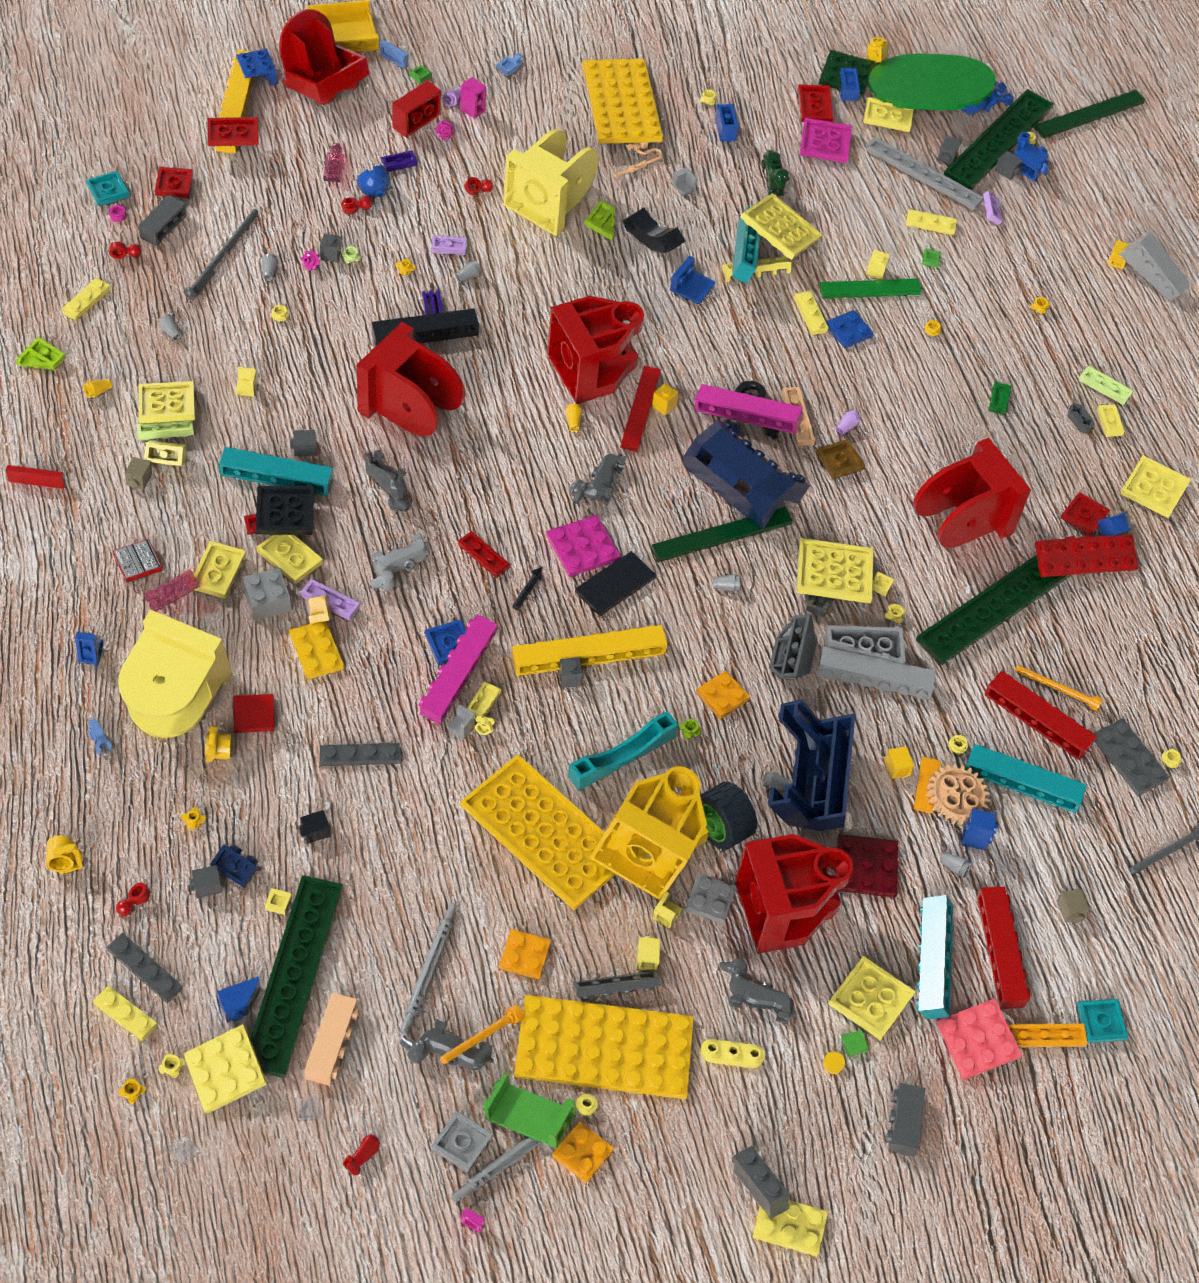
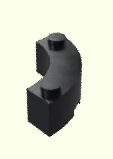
(645, 229)

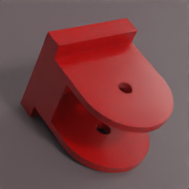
(401, 375)
(984, 492)

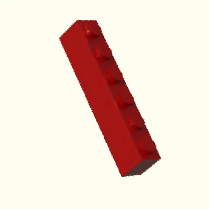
(1040, 715)
(1003, 948)

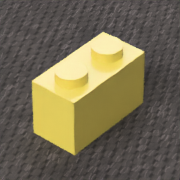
(165, 453)

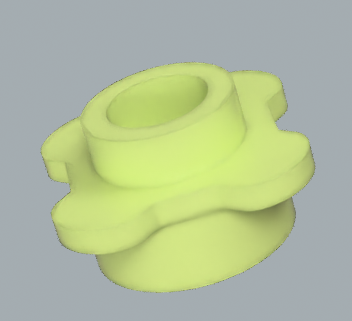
(350, 254)

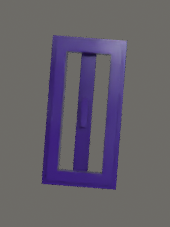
(399, 161)
(431, 295)

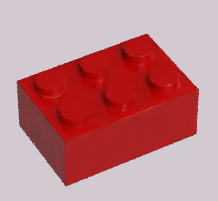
(416, 109)

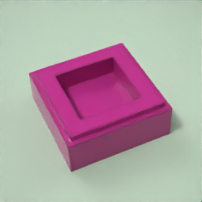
(472, 1220)

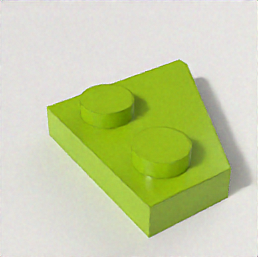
(602, 220)
(41, 355)

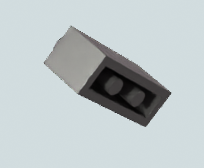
(162, 220)
(905, 1119)
(761, 1182)

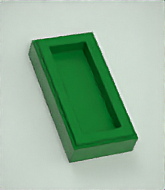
(999, 398)

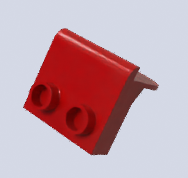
(314, 61)

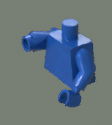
(1033, 158)

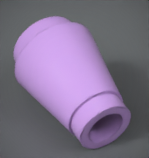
(452, 97)
(848, 422)

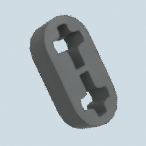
(1080, 418)

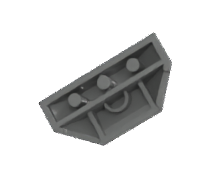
(794, 648)

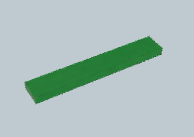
(870, 288)

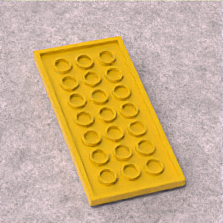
(621, 101)
(540, 830)
(604, 1047)

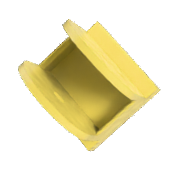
(544, 185)
(172, 676)

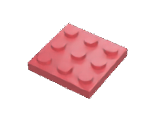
(978, 1039)

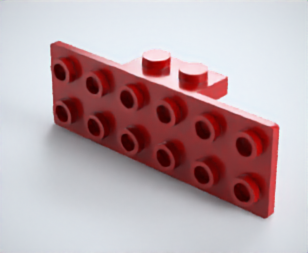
(1086, 555)

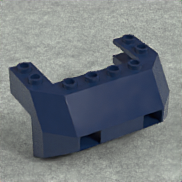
(722, 458)
(820, 771)

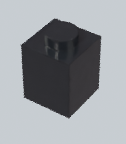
(314, 827)

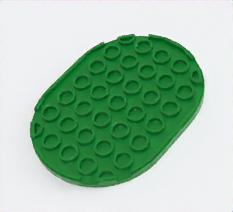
(932, 81)

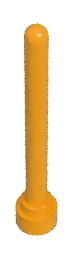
(1092, 702)
(512, 1016)

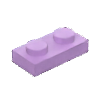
(992, 207)
(448, 245)

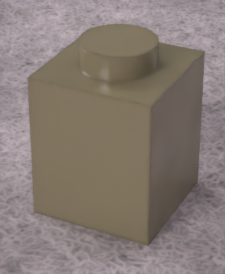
(138, 473)
(1073, 905)

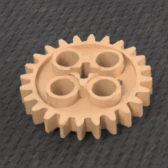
(957, 793)

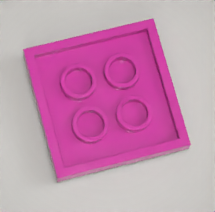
(825, 140)
(583, 545)

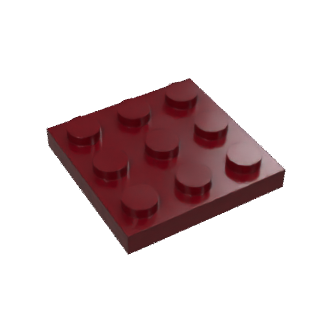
(873, 865)

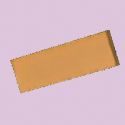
(926, 770)

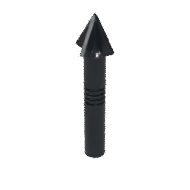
(537, 575)

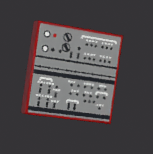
(137, 560)

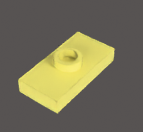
(484, 699)

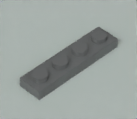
(360, 754)
(144, 968)
(622, 983)

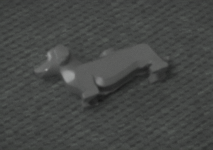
(603, 477)
(389, 479)
(754, 994)
(443, 1041)

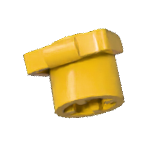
(218, 745)
(61, 855)

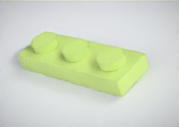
(1106, 385)
(164, 430)

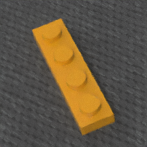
(1049, 1035)

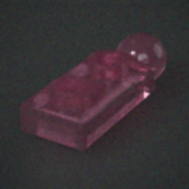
(334, 164)

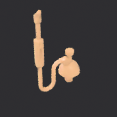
(637, 146)

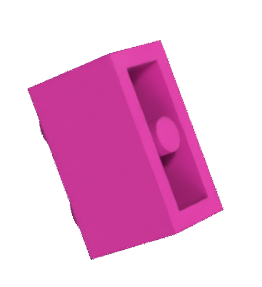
(473, 97)

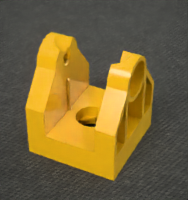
(654, 831)

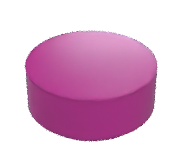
(117, 213)

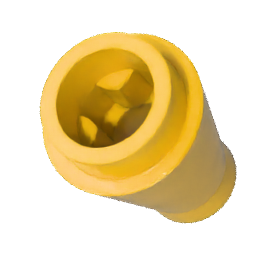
(96, 387)
(574, 416)

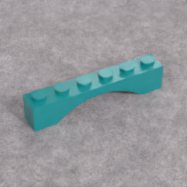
(597, 766)

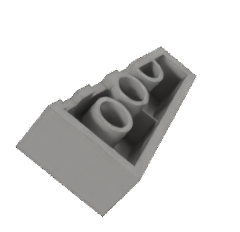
(1155, 265)
(870, 641)

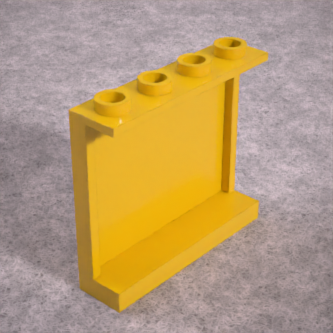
(351, 24)

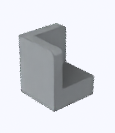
(684, 181)
(462, 723)

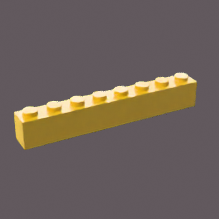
(235, 97)
(590, 649)

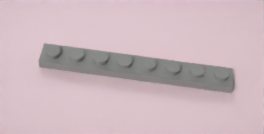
(924, 173)

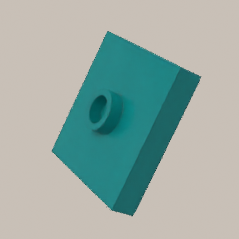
(107, 188)
(1102, 1020)

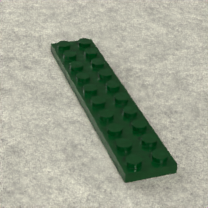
(997, 139)
(986, 611)
(294, 973)

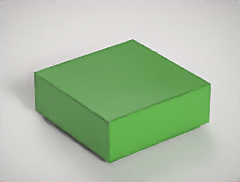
(420, 74)
(931, 258)
(854, 1043)

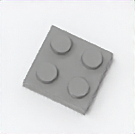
(710, 898)
(462, 1141)

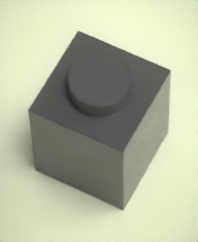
(948, 150)
(1009, 165)
(330, 247)
(303, 442)
(570, 672)
(205, 881)

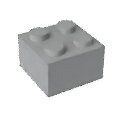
(266, 594)

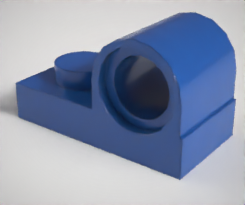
(850, 85)
(88, 647)

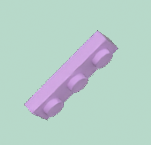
(338, 602)

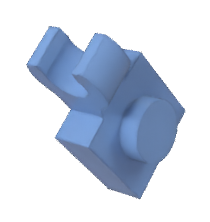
(510, 65)
(97, 734)

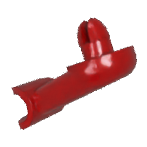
(369, 1146)

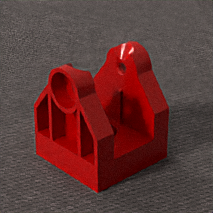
(588, 344)
(788, 889)

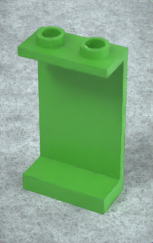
(528, 1113)

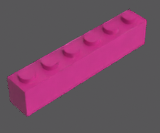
(749, 409)
(458, 669)

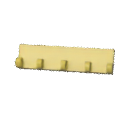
(762, 265)

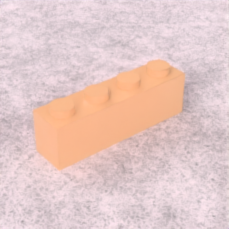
(331, 1039)

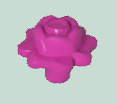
(444, 129)
(310, 260)

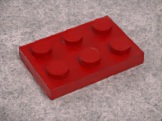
(815, 102)
(233, 131)

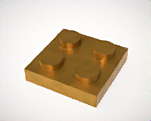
(840, 459)

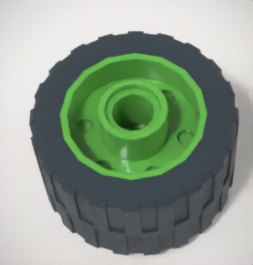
(728, 815)

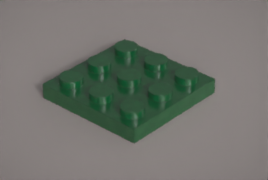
(837, 60)

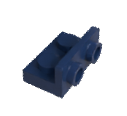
(235, 864)

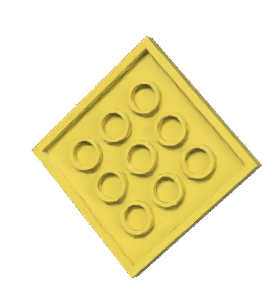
(781, 226)
(835, 570)

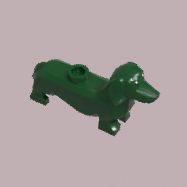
(775, 173)

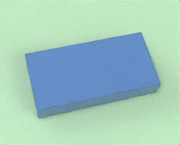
(394, 54)

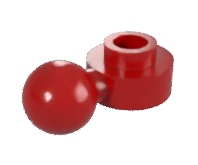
(486, 185)
(351, 205)
(119, 250)
(137, 895)

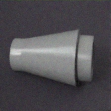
(269, 266)
(468, 272)
(169, 326)
(727, 583)
(775, 780)
(958, 865)

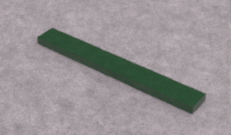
(1089, 113)
(717, 535)

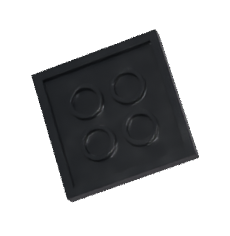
(285, 510)

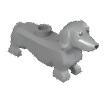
(396, 561)

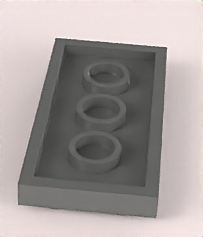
(1130, 757)

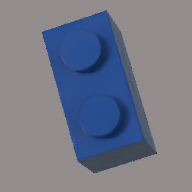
(726, 122)
(979, 829)

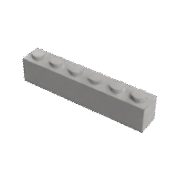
(876, 673)

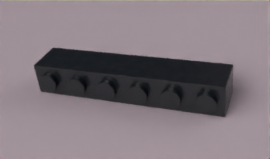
(432, 326)

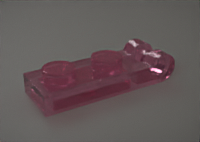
(172, 590)

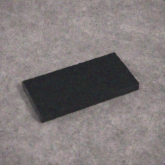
(615, 583)

